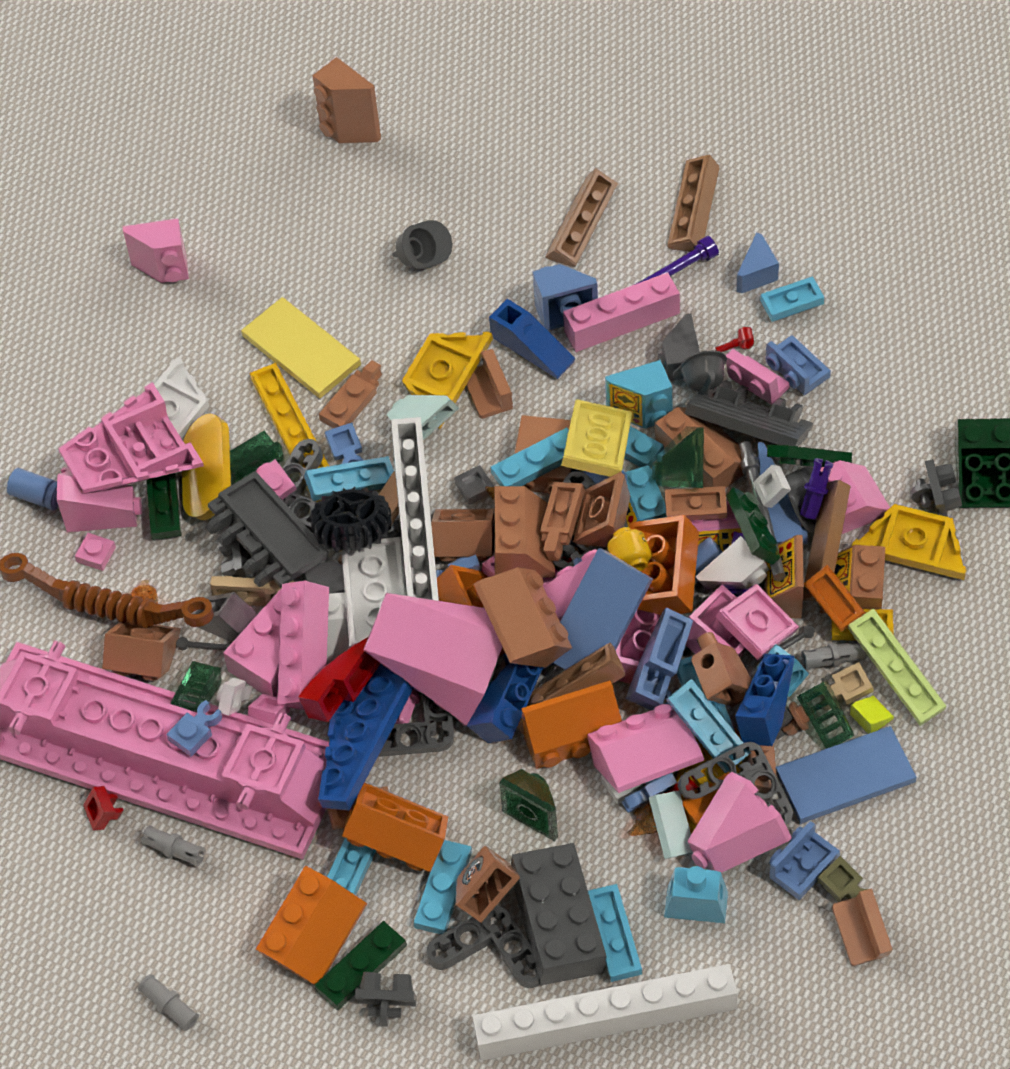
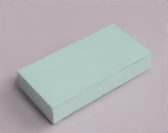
(671, 824)

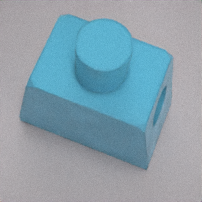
(696, 895)

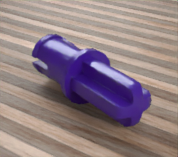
(816, 489)

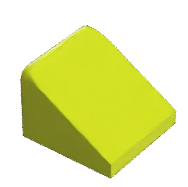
(870, 714)

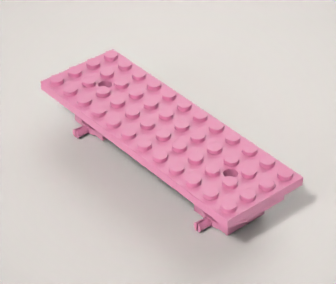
(112, 733)

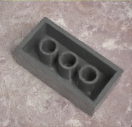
(558, 914)

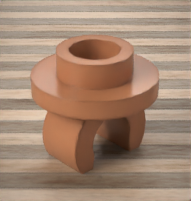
(800, 720)

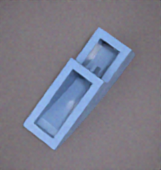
(660, 660)

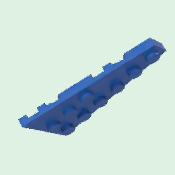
(358, 735)

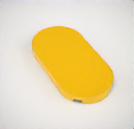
(203, 484)

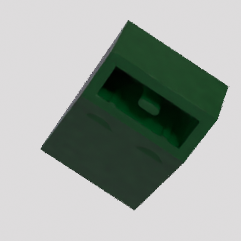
(983, 462)

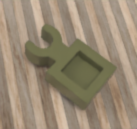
(841, 880)

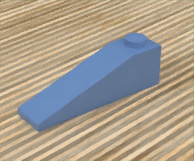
(782, 514)

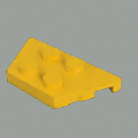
(445, 364)
(917, 541)

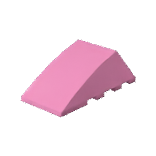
(129, 446)
(437, 649)

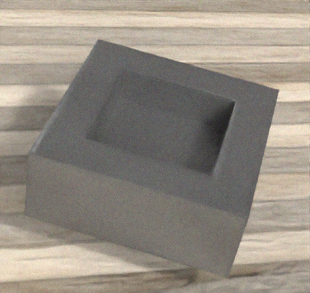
(473, 484)

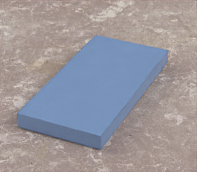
(602, 606)
(845, 774)

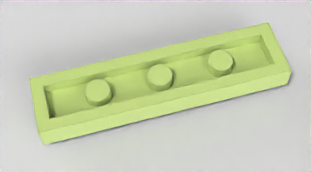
(896, 667)

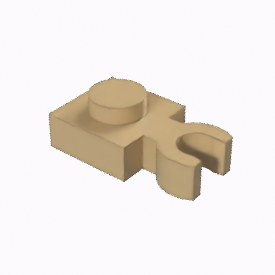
(850, 684)

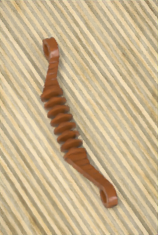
(104, 601)

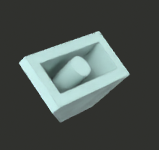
(431, 408)

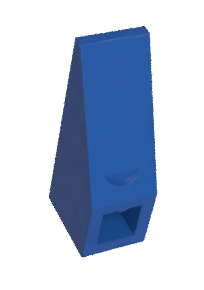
(529, 338)
(765, 700)
(503, 703)

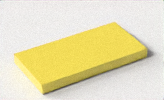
(301, 347)
(597, 438)

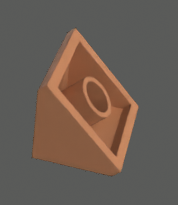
(602, 511)

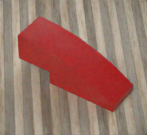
(338, 682)

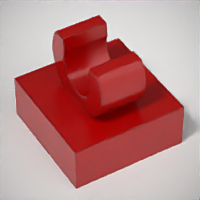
(100, 808)

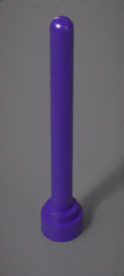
(705, 249)

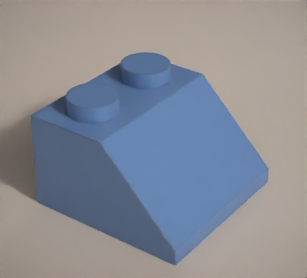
(558, 290)

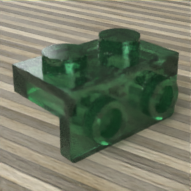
(252, 454)

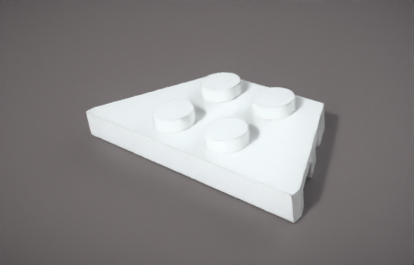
(181, 396)

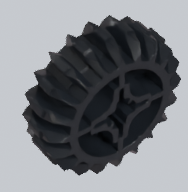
(351, 519)

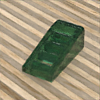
(201, 673)
(811, 711)

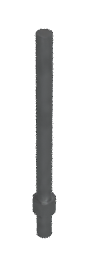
(751, 469)

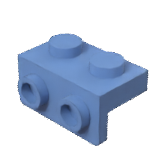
(796, 364)
(802, 861)

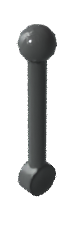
(808, 632)
(183, 644)

